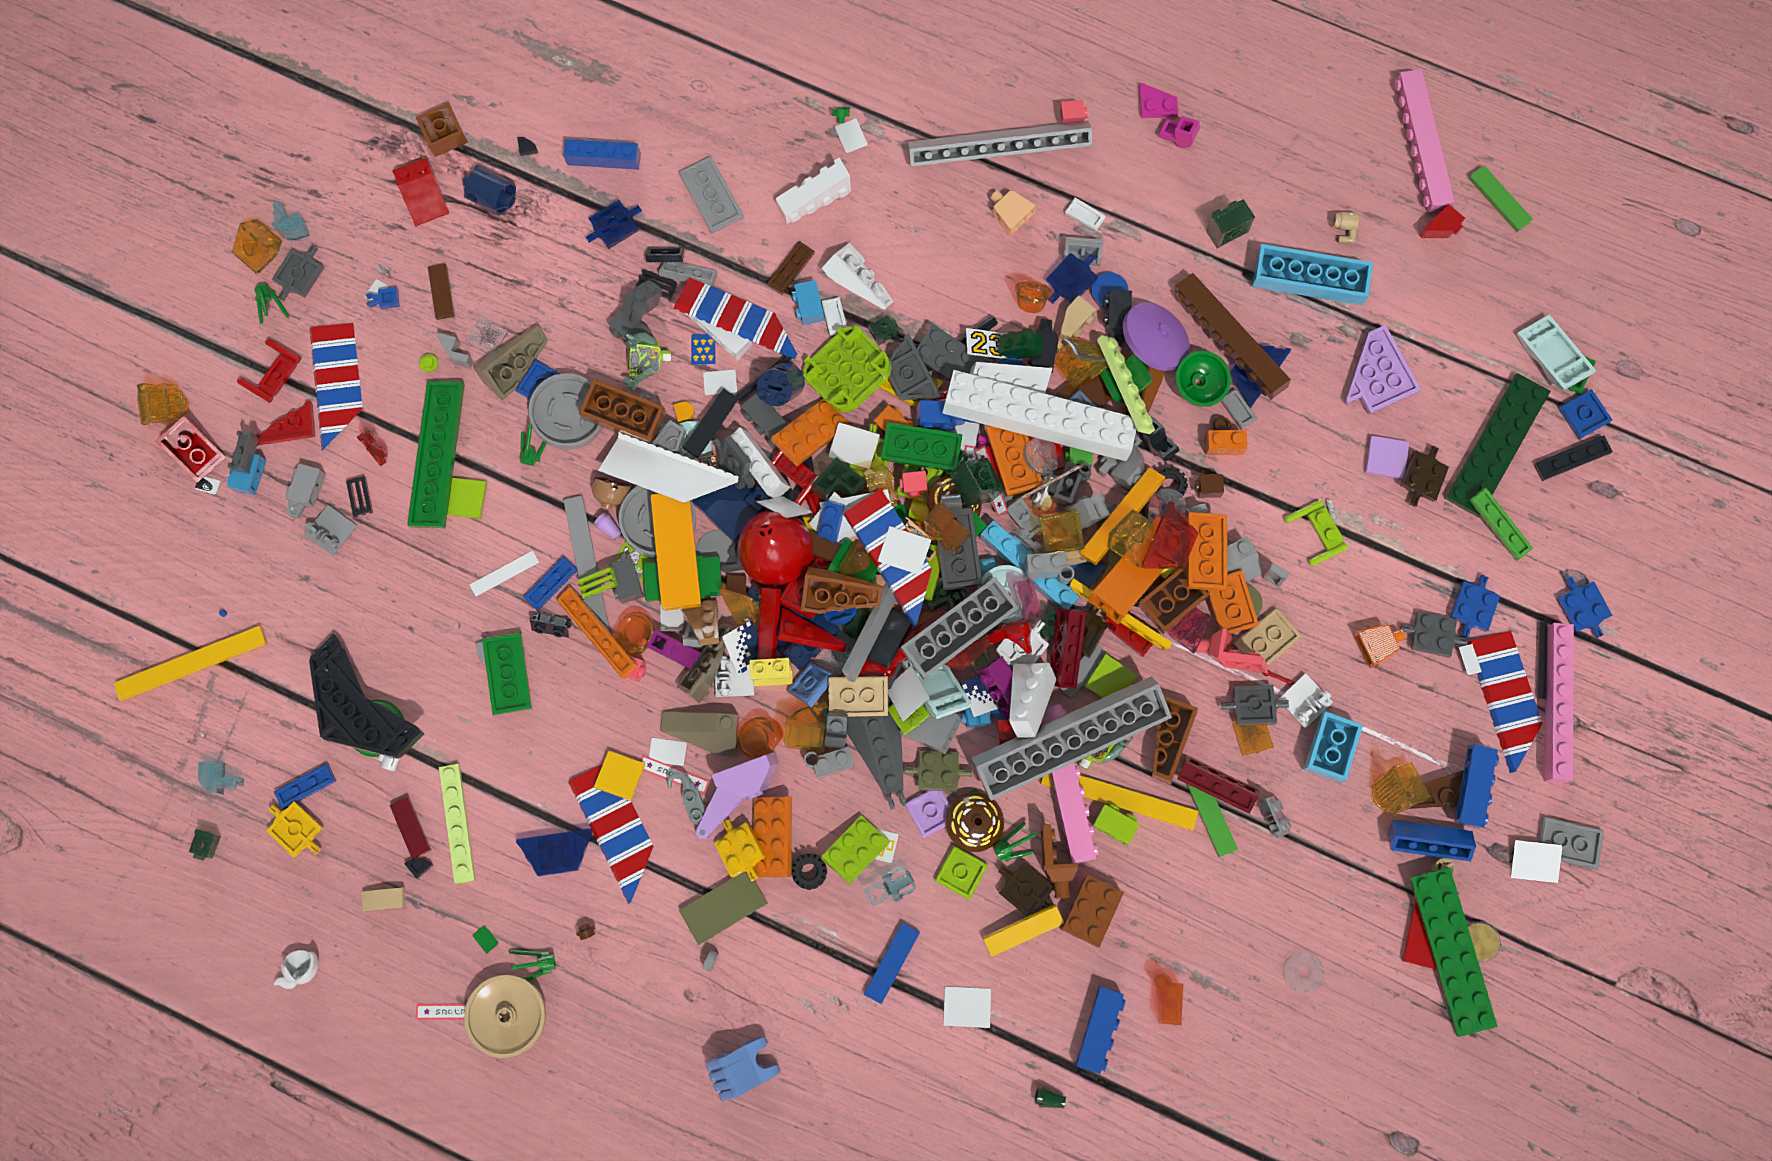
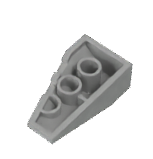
(1244, 557)

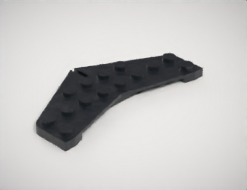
(347, 714)

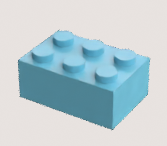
(1333, 747)

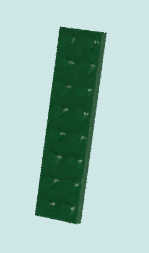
(1498, 441)

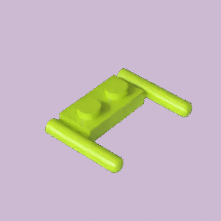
(1324, 528)

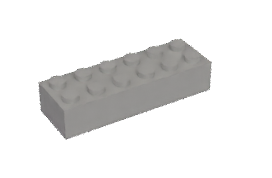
(959, 628)

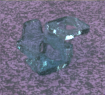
(891, 887)

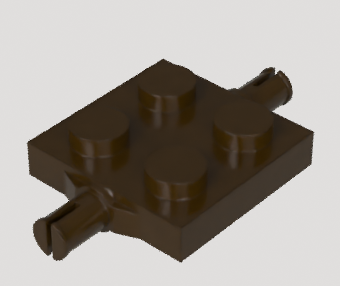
(1424, 476)
(1093, 631)
(1026, 889)

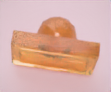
(855, 560)

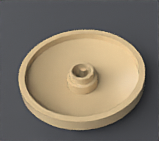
(505, 1016)

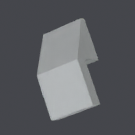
(451, 346)

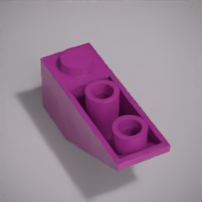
(672, 649)
(998, 681)

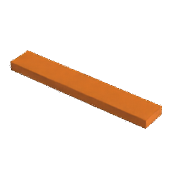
(597, 632)

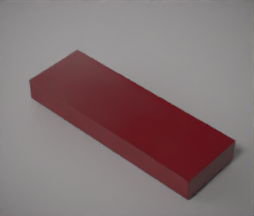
(410, 827)

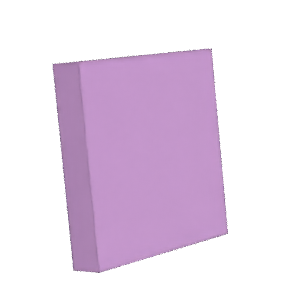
(1387, 457)
(929, 812)

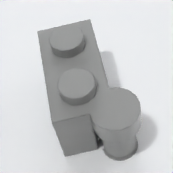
(1090, 510)

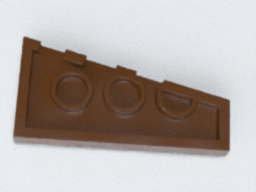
(1443, 791)

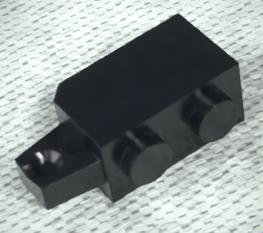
(1118, 304)
(1048, 348)

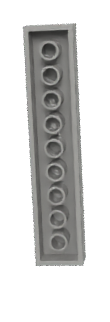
(1072, 737)

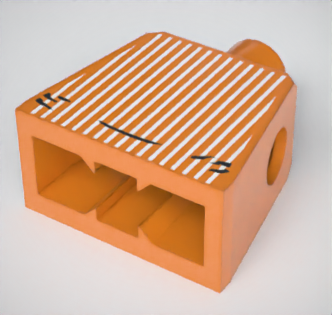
(1378, 643)

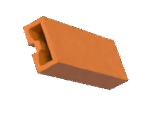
(1123, 587)

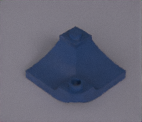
(731, 508)
(799, 653)

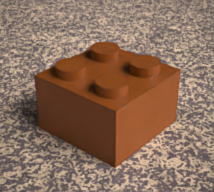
(441, 129)

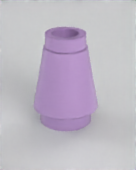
(608, 526)

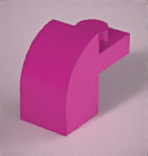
(1180, 132)

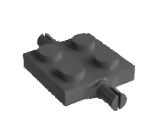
(298, 273)
(734, 461)
(1433, 634)
(1255, 705)

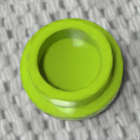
(428, 363)

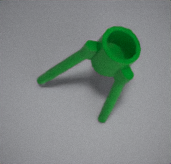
(264, 296)
(527, 454)
(1004, 849)
(545, 962)

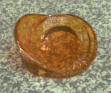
(1032, 295)
(634, 632)
(759, 736)

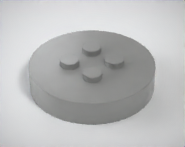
(556, 410)
(637, 521)

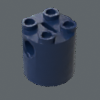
(489, 190)
(780, 384)

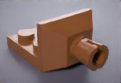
(1058, 874)

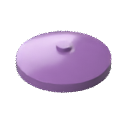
(1156, 336)

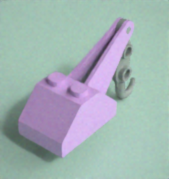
(732, 788)

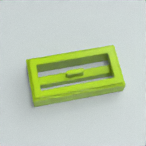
(584, 587)

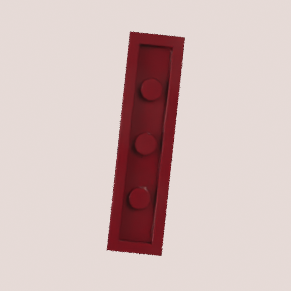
(1069, 648)
(1218, 784)

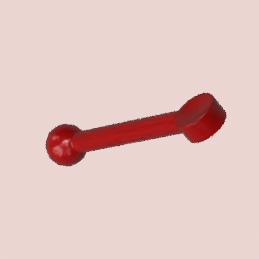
(1279, 677)

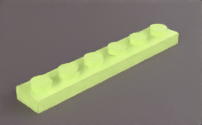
(1126, 385)
(457, 824)

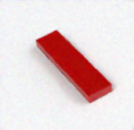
(768, 623)

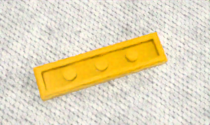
(1023, 930)

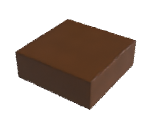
(737, 583)

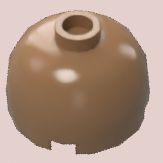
(609, 492)

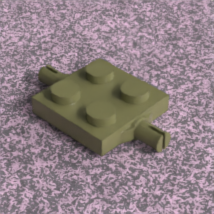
(938, 771)

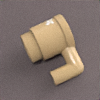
(1346, 221)

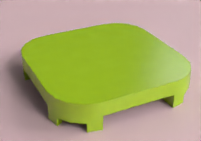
(847, 369)

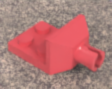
(1220, 649)

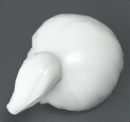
(297, 968)

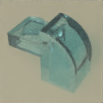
(289, 227)
(213, 779)

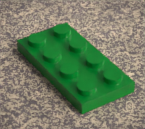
(921, 447)
(507, 674)

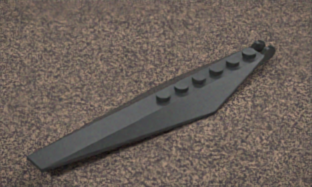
(878, 744)

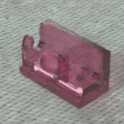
(1027, 600)

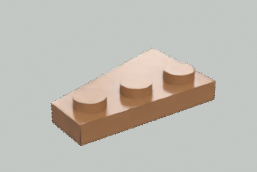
(704, 622)

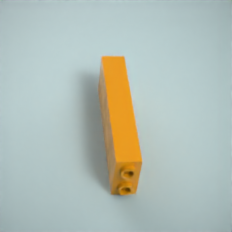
(675, 553)

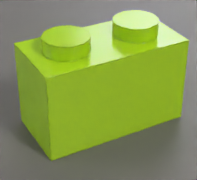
(1116, 824)

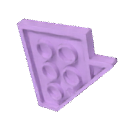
(1381, 373)

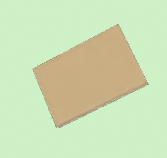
(1270, 638)
(860, 698)

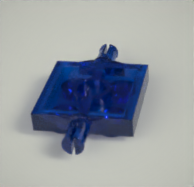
(613, 224)
(1071, 278)

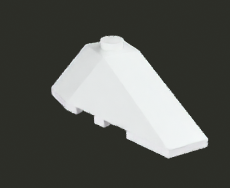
(849, 271)

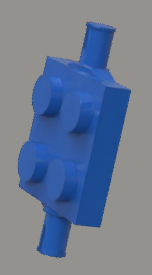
(1474, 606)
(1584, 606)

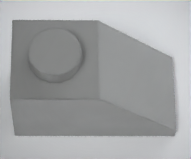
(1130, 471)

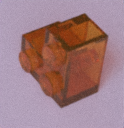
(945, 529)

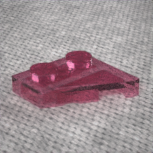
(1190, 630)

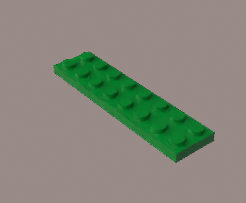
(436, 455)
(1453, 952)

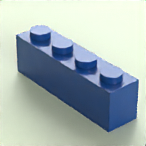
(602, 154)
(1476, 786)
(1431, 840)
(1100, 1029)

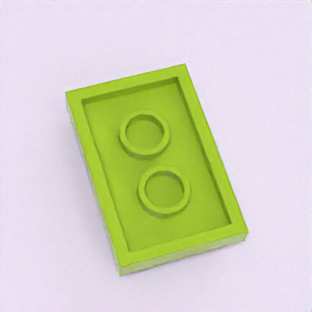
(855, 850)

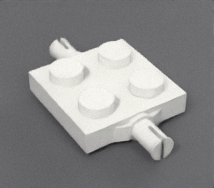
(1016, 655)

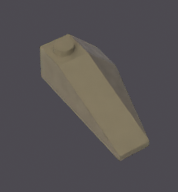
(507, 365)
(703, 671)
(705, 730)

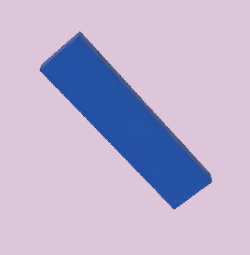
(891, 963)

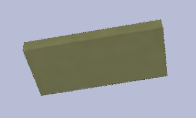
(722, 907)

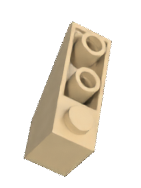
(1076, 317)

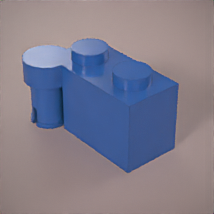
(930, 416)

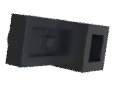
(1158, 442)

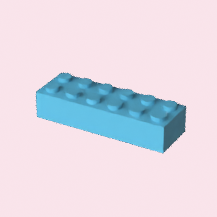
(1312, 274)

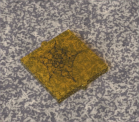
(1253, 738)

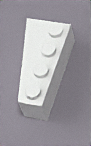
(815, 192)
(1021, 376)
(1029, 697)

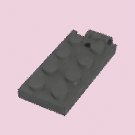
(962, 568)

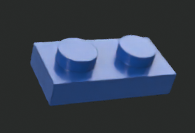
(831, 520)

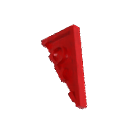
(294, 426)
(799, 631)

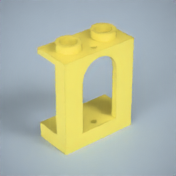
(776, 674)

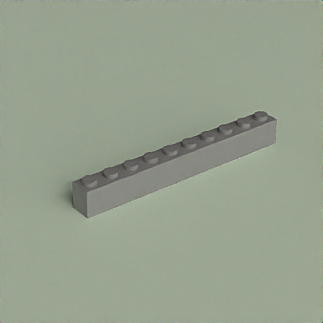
(1000, 143)

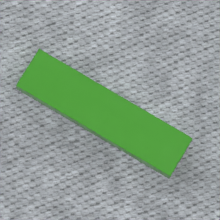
(1500, 198)
(1501, 524)
(1213, 821)

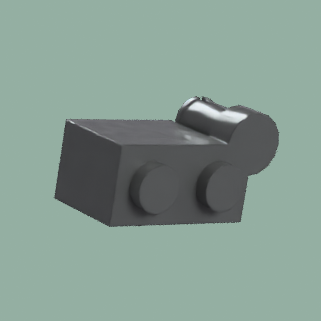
(641, 301)
(1069, 484)

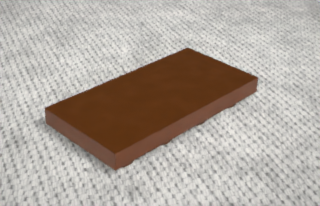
(1093, 389)

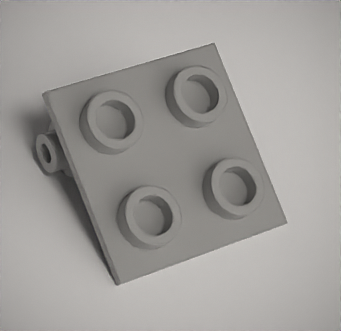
(330, 530)
(1275, 806)

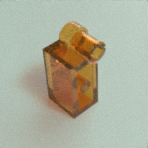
(1169, 1000)

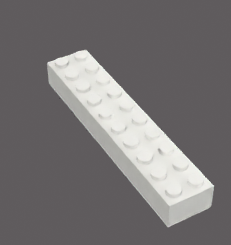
(1040, 415)

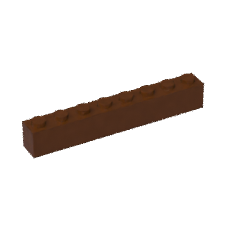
(1232, 336)

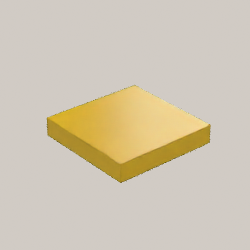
(619, 775)

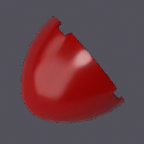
(776, 556)

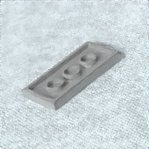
(711, 195)

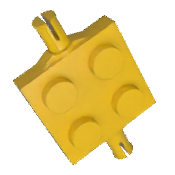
(294, 829)
(740, 850)

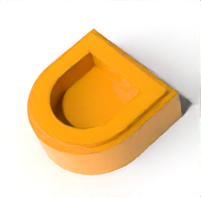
(684, 411)

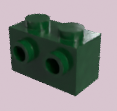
(1020, 344)

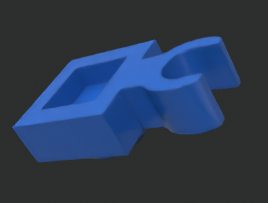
(386, 298)

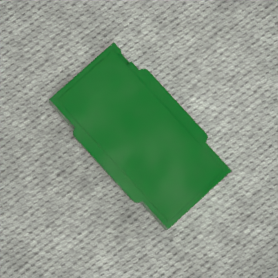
(709, 578)

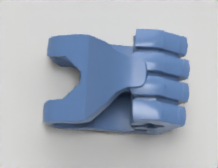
(738, 1070)

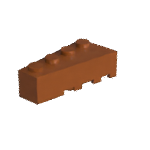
(1171, 739)

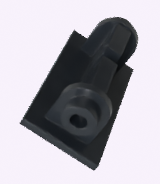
(542, 624)

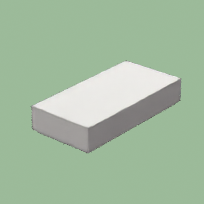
(1085, 215)
(834, 315)

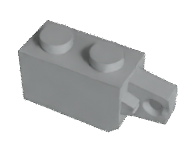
(303, 489)

